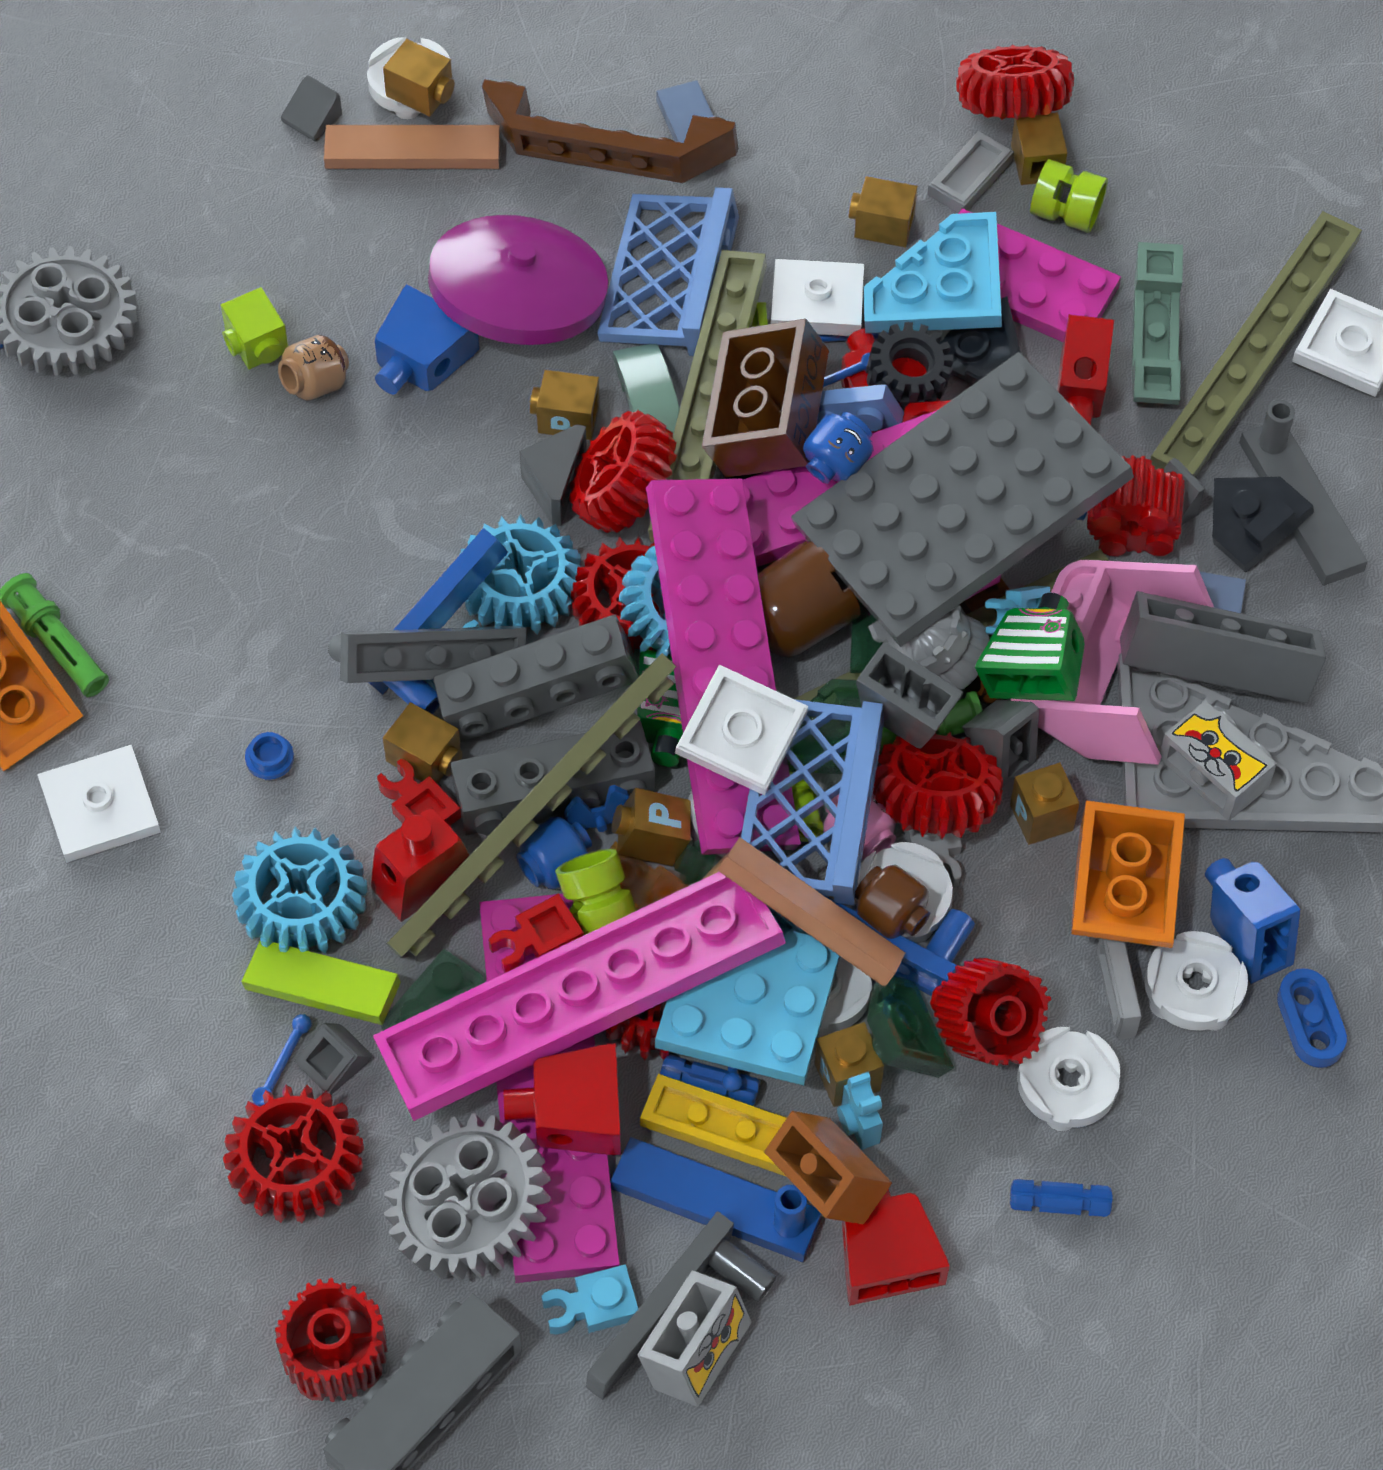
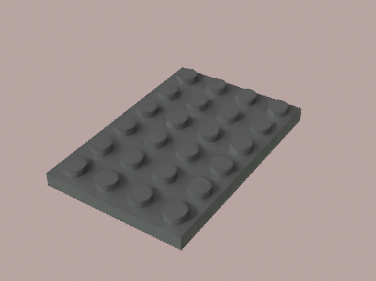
(962, 498)

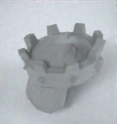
(945, 647)

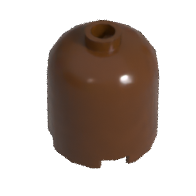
(803, 600)

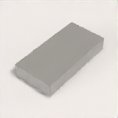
(970, 172)
(1119, 988)

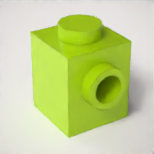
(253, 329)

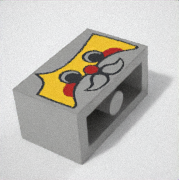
(1217, 759)
(694, 1338)

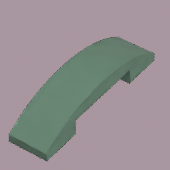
(1156, 323)
(647, 383)

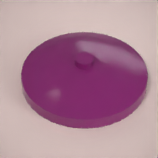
(517, 279)

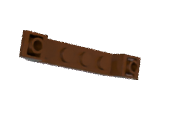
(705, 145)

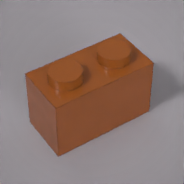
(827, 1167)

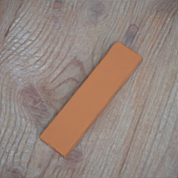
(412, 147)
(812, 912)

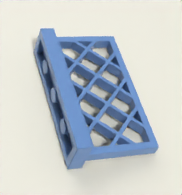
(715, 233)
(853, 805)

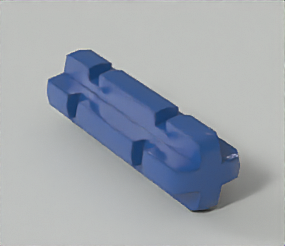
(709, 1079)
(1061, 1197)

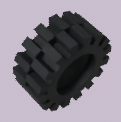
(916, 346)

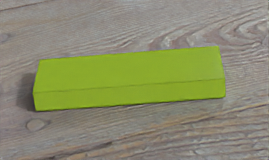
(322, 982)

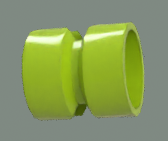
(1083, 199)
(595, 888)

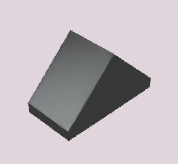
(551, 467)
(1008, 733)

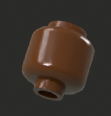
(892, 901)

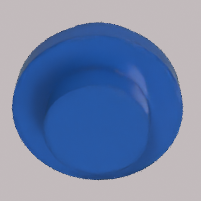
(269, 756)

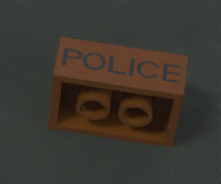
(765, 397)

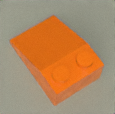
(31, 698)
(1127, 874)

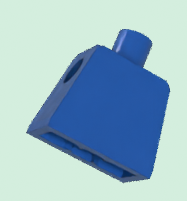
(420, 344)
(1253, 917)

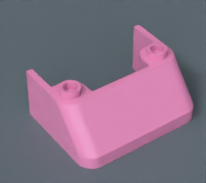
(1100, 601)

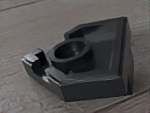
(982, 349)
(1255, 516)

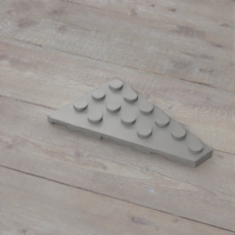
(1310, 785)

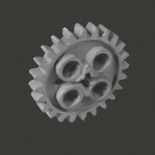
(73, 319)
(482, 1233)

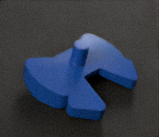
(596, 817)

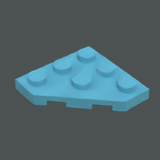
(942, 281)
(758, 1014)

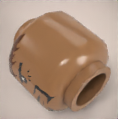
(313, 367)

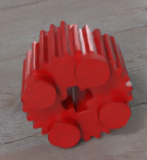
(1141, 513)
(991, 1011)
(338, 1367)

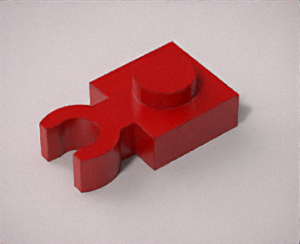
(414, 797)
(538, 932)

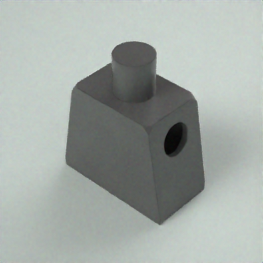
(911, 695)

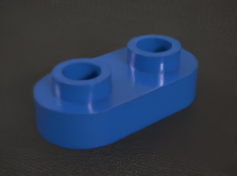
(1312, 1021)

